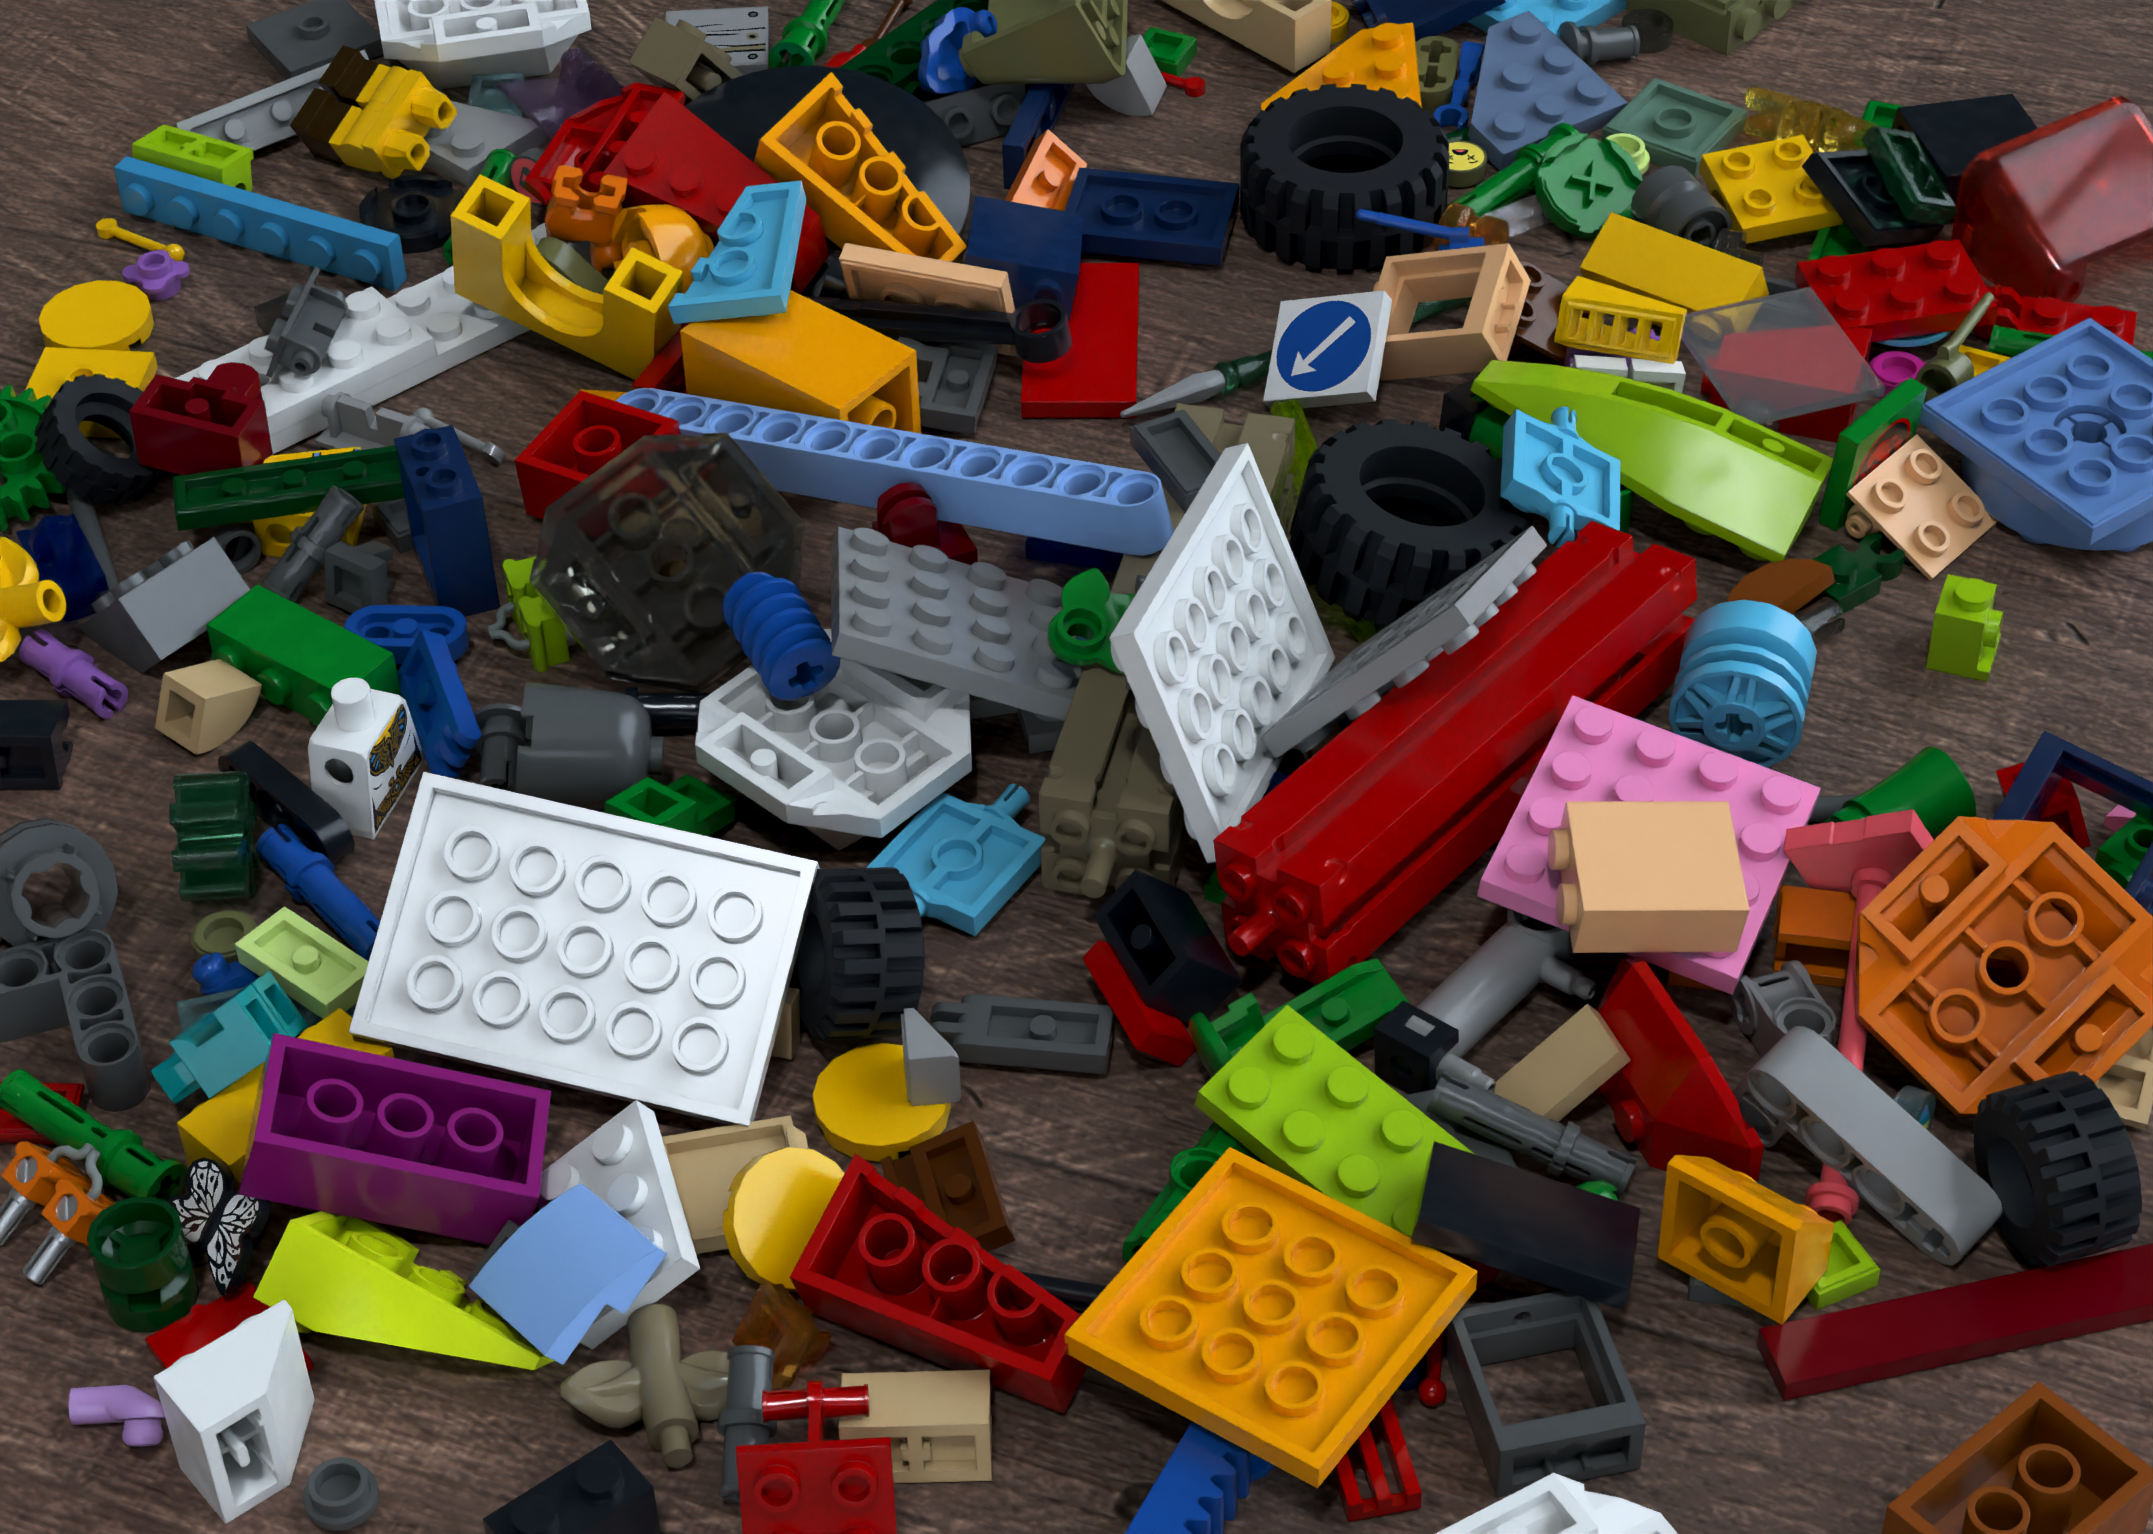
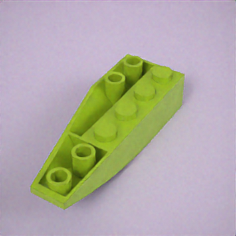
(1677, 451)

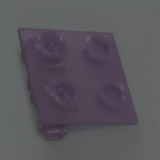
(556, 99)

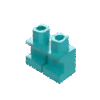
(228, 1040)

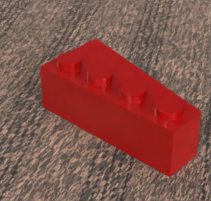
(691, 167)

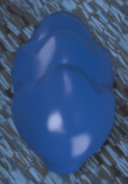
(940, 63)

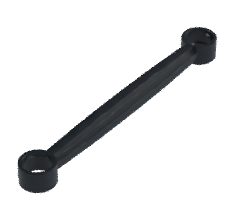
(965, 325)

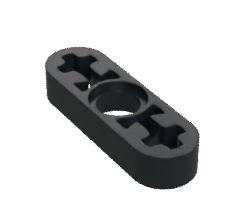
(288, 801)

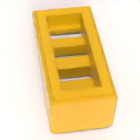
(1596, 336)

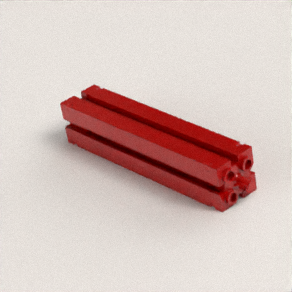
(1443, 761)

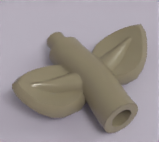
(654, 1385)

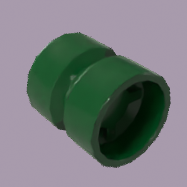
(143, 1264)

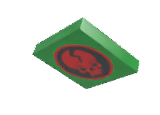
(1869, 444)

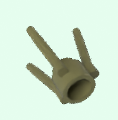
(1950, 366)

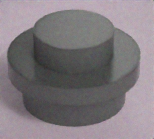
(340, 1494)

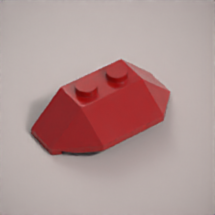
(594, 138)
(1671, 1090)

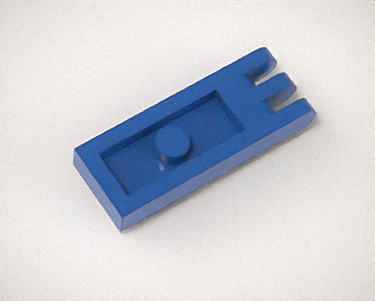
(438, 705)

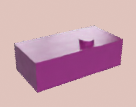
(394, 1141)

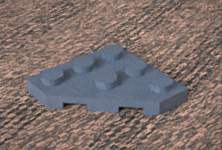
(1530, 86)

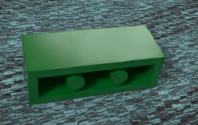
(296, 652)

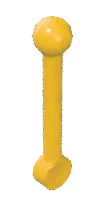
(108, 228)

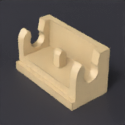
(934, 1422)

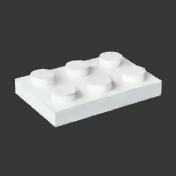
(633, 1175)

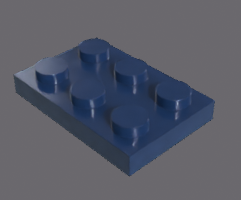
(1154, 215)

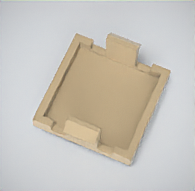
(706, 1165)

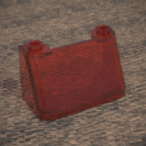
(2058, 199)

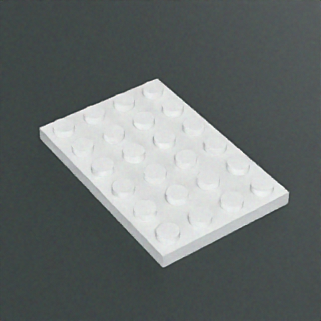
(1221, 647)
(585, 950)

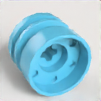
(1744, 681)

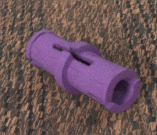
(73, 673)

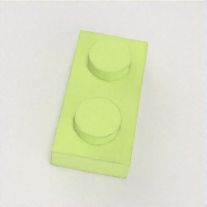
(304, 962)

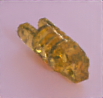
(1789, 116)

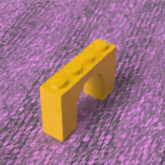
(508, 275)

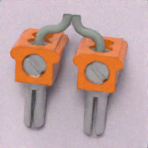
(64, 1190)

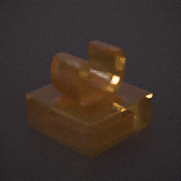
(784, 1327)

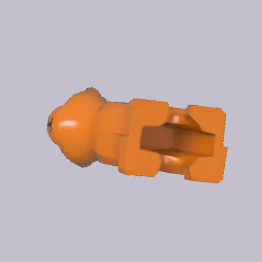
(586, 215)

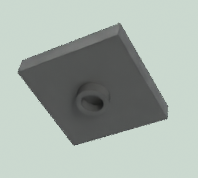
(312, 36)

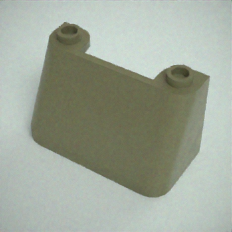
(1050, 43)

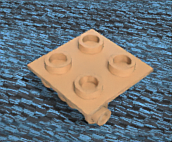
(1918, 508)

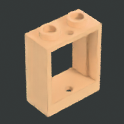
(1498, 294)

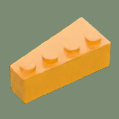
(854, 179)

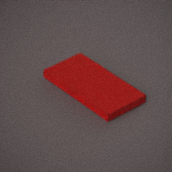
(1101, 366)

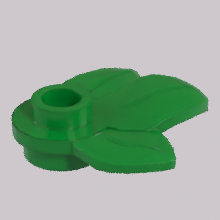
(1087, 613)

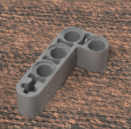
(1870, 1141)

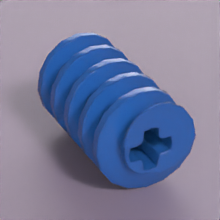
(780, 635)

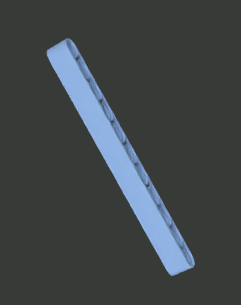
(966, 480)

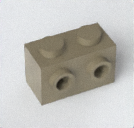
(681, 59)

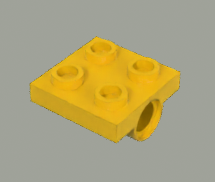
(1768, 189)

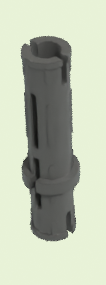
(1520, 1129)

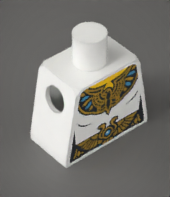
(364, 755)

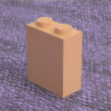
(1649, 876)

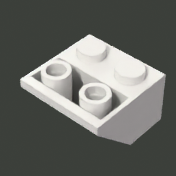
(240, 1411)

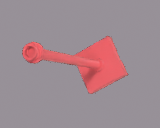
(1863, 861)

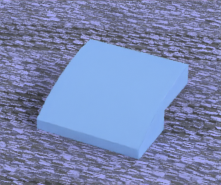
(565, 1269)

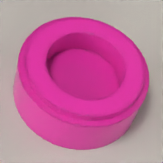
(1894, 368)

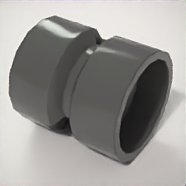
(1679, 205)

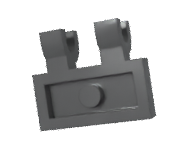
(955, 383)

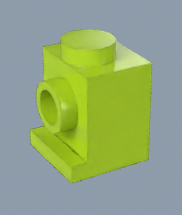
(1965, 629)

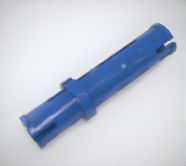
(312, 881)

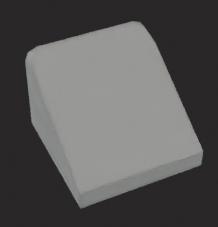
(929, 1063)

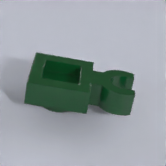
(1859, 573)

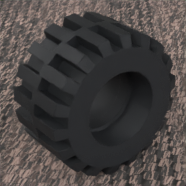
(859, 954)
(2058, 1168)

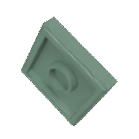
(1678, 124)

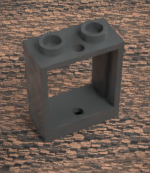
(1569, 1444)

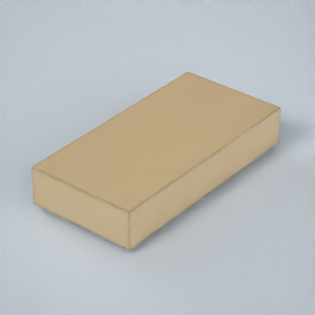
(1565, 1066)

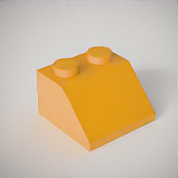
(1741, 1236)

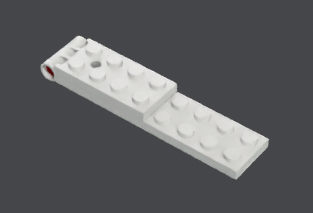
(379, 350)

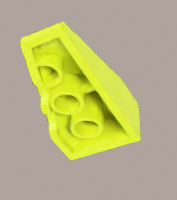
(364, 1285)

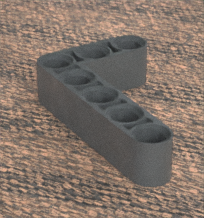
(82, 986)

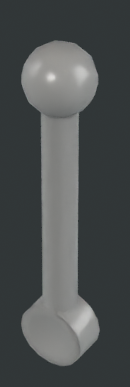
(488, 449)

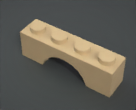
(1281, 30)

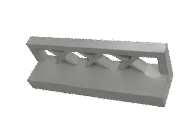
(259, 117)

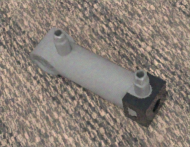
(1424, 1040)

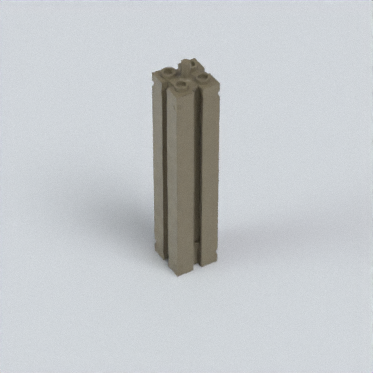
(1105, 784)

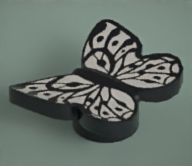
(221, 1221)

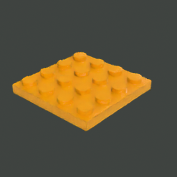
(1272, 1315)

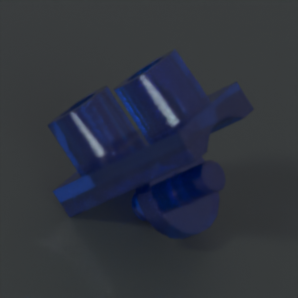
(68, 560)

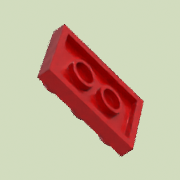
(1899, 289)

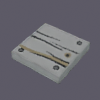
(737, 31)

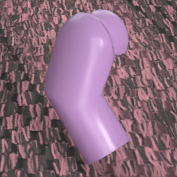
(119, 1404)

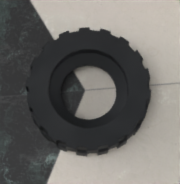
(75, 459)

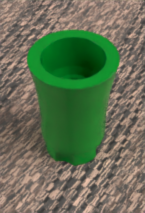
(1926, 783)

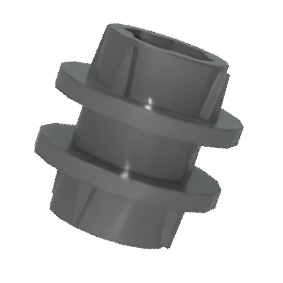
(37, 848)

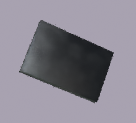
(1527, 1225)

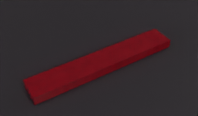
(1959, 1323)

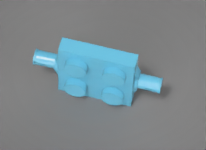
(1558, 475)
(965, 857)

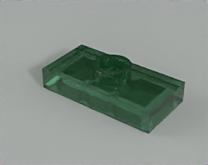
(1909, 175)

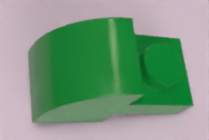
(681, 805)

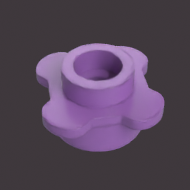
(157, 274)

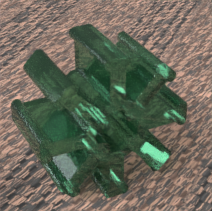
(214, 835)

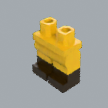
(372, 115)

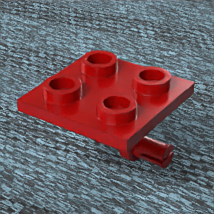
(817, 1482)

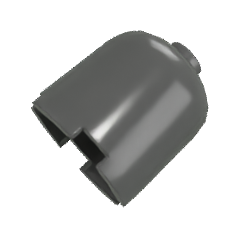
(584, 745)

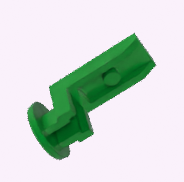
(1340, 1007)

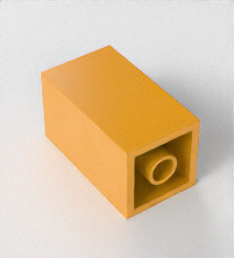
(805, 365)

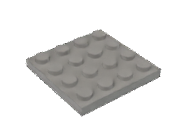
(947, 622)
(1407, 645)

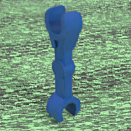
(1468, 71)

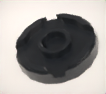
(414, 208)

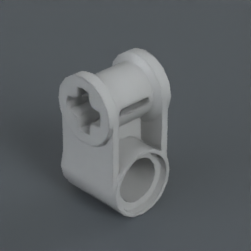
(1776, 1003)

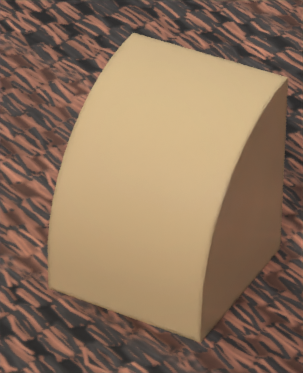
(205, 704)

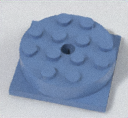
(2059, 440)

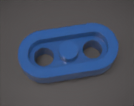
(399, 625)

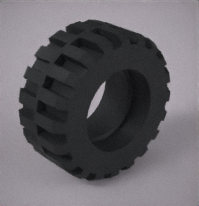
(1337, 152)
(1397, 516)

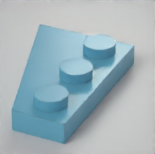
(752, 261)

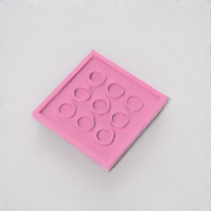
(1620, 758)

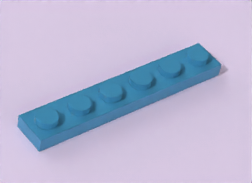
(261, 223)

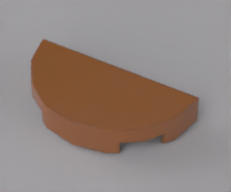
(1784, 583)

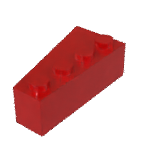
(933, 1291)

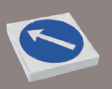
(1328, 350)

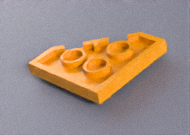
(1371, 57)

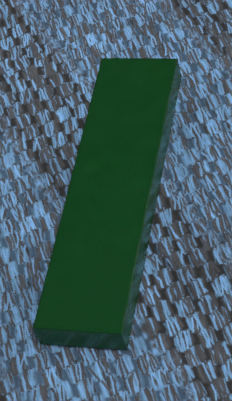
(284, 487)

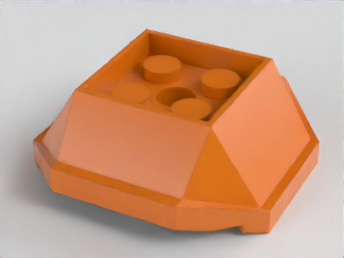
(2017, 895)

